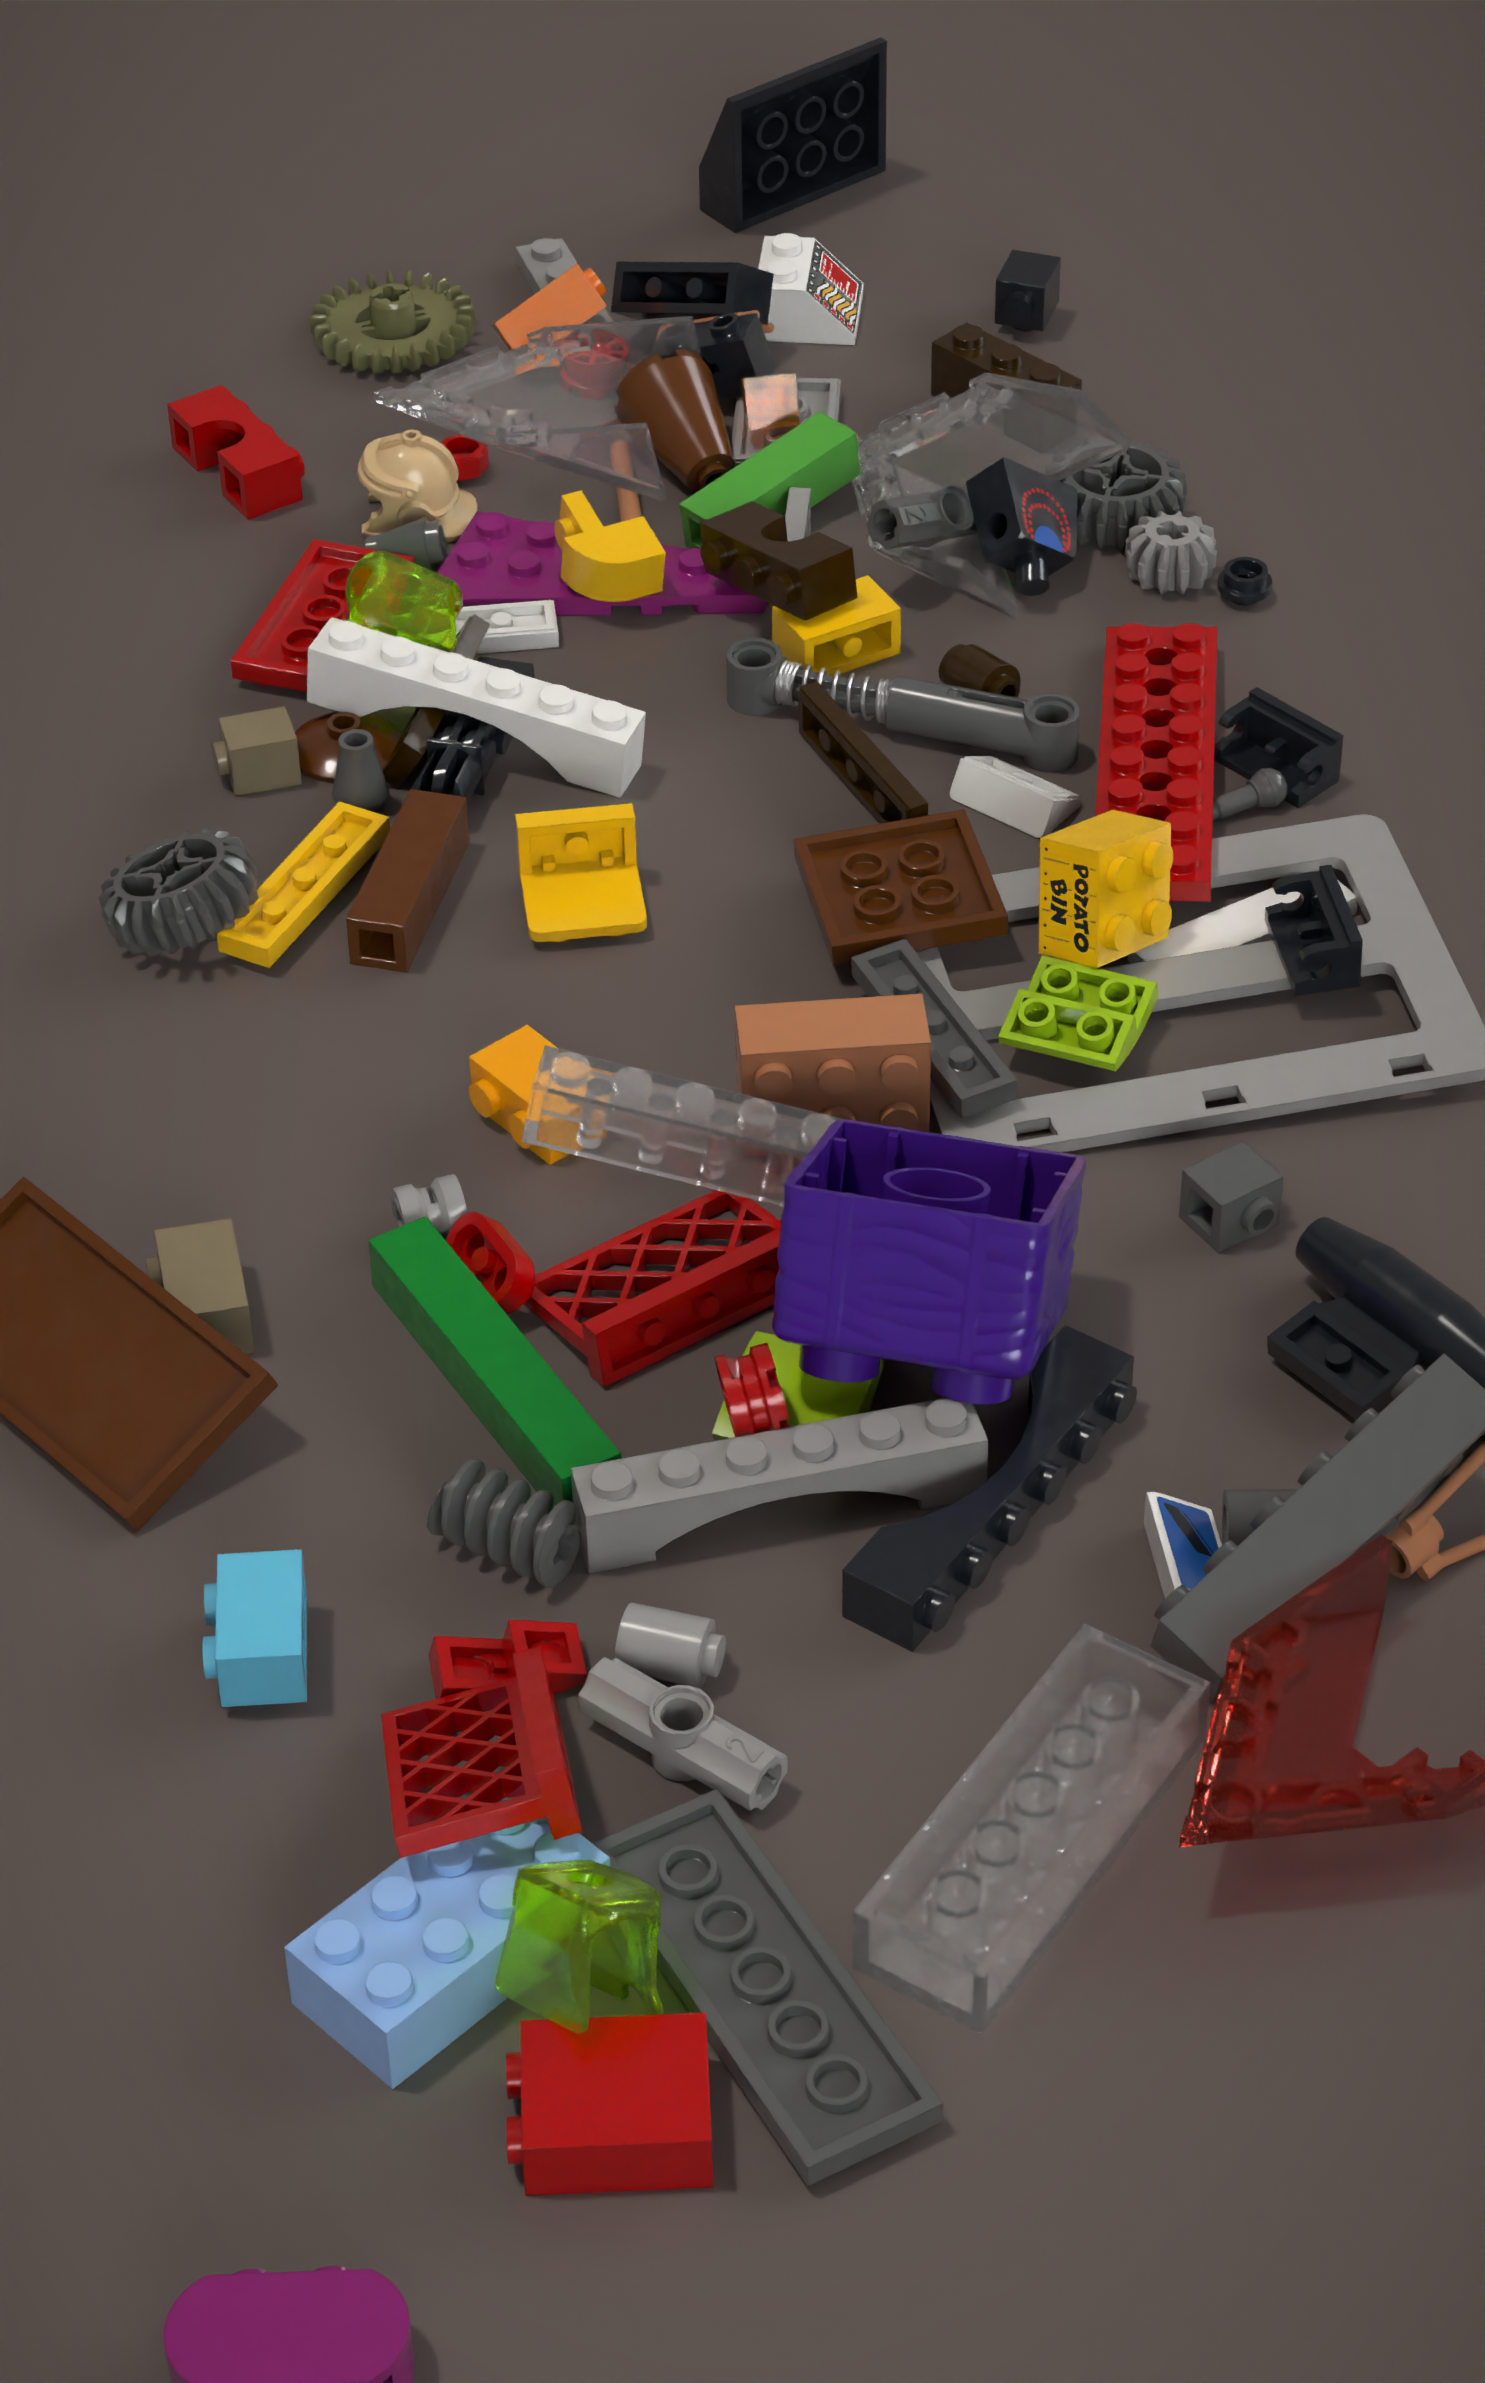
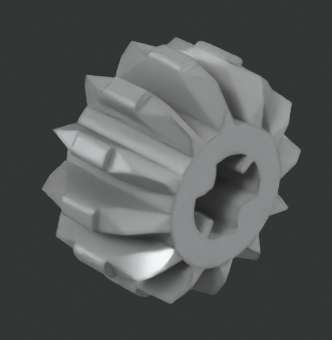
(1171, 552)

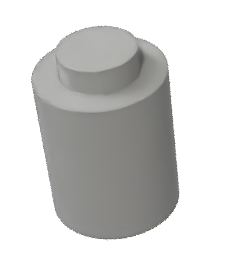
(670, 1644)

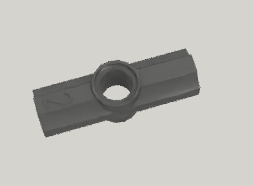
(922, 518)

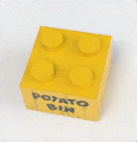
(1104, 888)

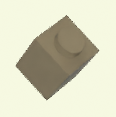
(257, 751)

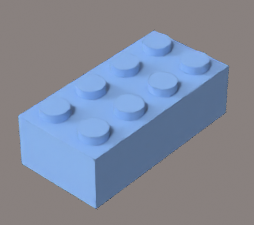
(419, 1947)

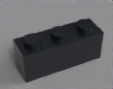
(690, 289)

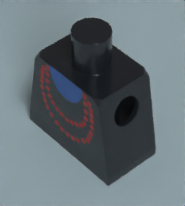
(1024, 522)

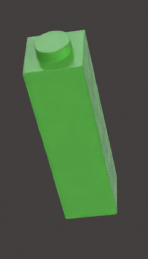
(812, 455)

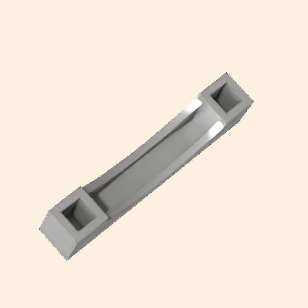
(647, 1500)

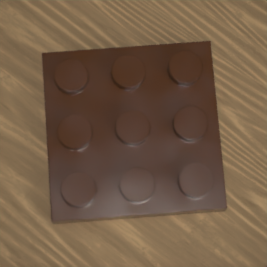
(900, 882)

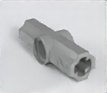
(683, 1733)

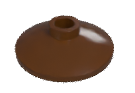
(320, 745)

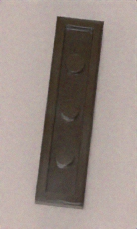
(426, 719)
(856, 758)

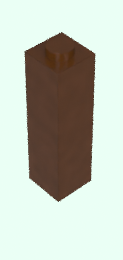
(408, 881)

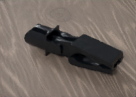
(466, 750)

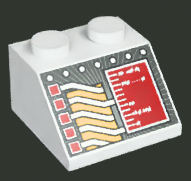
(811, 292)

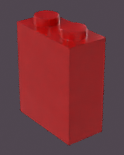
(612, 2105)

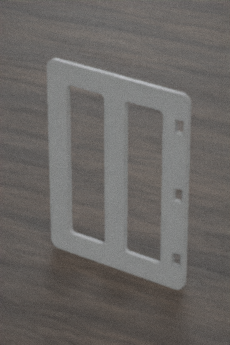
(1396, 942)

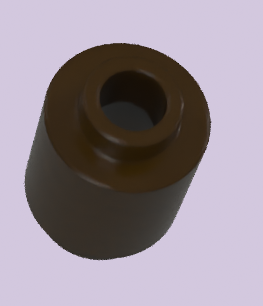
(979, 670)

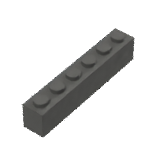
(1340, 1508)

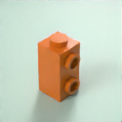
(563, 302)

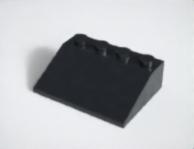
(797, 138)

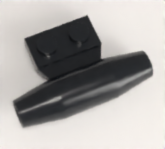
(1377, 1326)

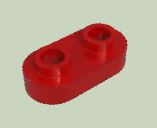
(494, 1259)

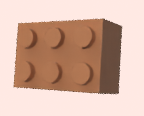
(839, 1057)

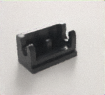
(1280, 738)
(1315, 933)

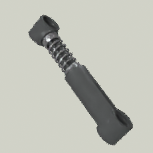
(1037, 729)

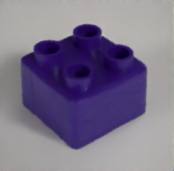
(925, 1256)

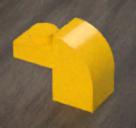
(610, 560)

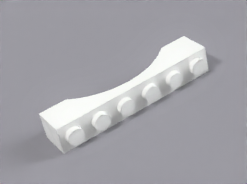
(579, 734)

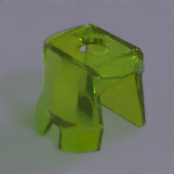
(404, 600)
(576, 1930)

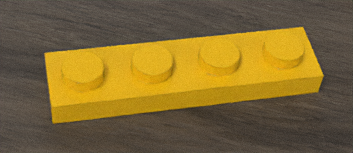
(305, 884)

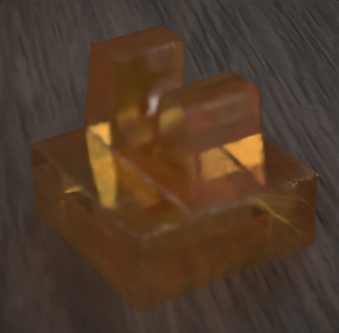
(770, 401)

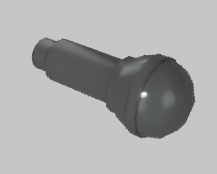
(1264, 789)

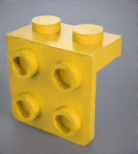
(580, 873)

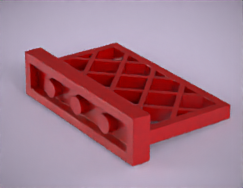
(677, 1305)
(528, 1746)

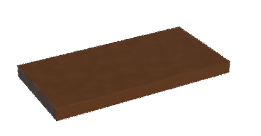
(109, 1362)

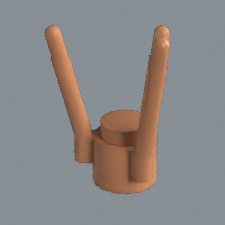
(1418, 1536)

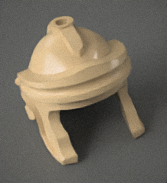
(412, 481)

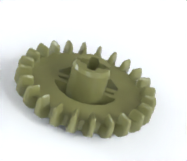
(395, 316)

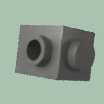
(1231, 1196)

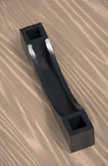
(919, 1568)

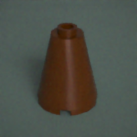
(682, 416)

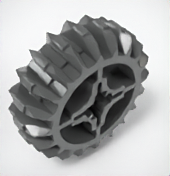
(1123, 490)
(179, 892)

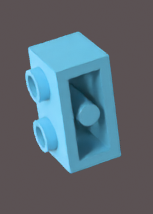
(259, 1628)

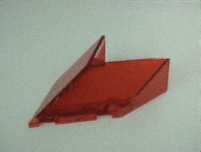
(1289, 1721)

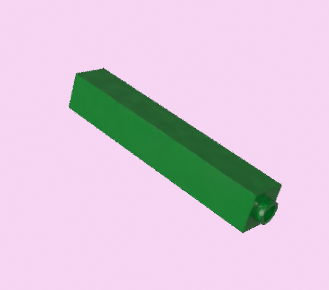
(486, 1358)

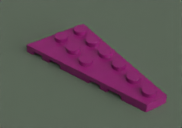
(521, 562)

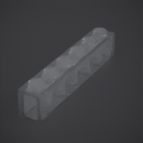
(668, 1125)

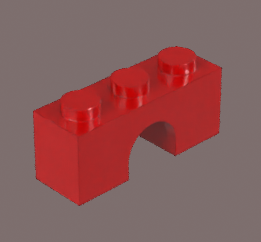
(254, 463)

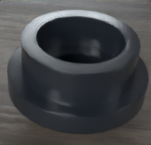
(1245, 581)

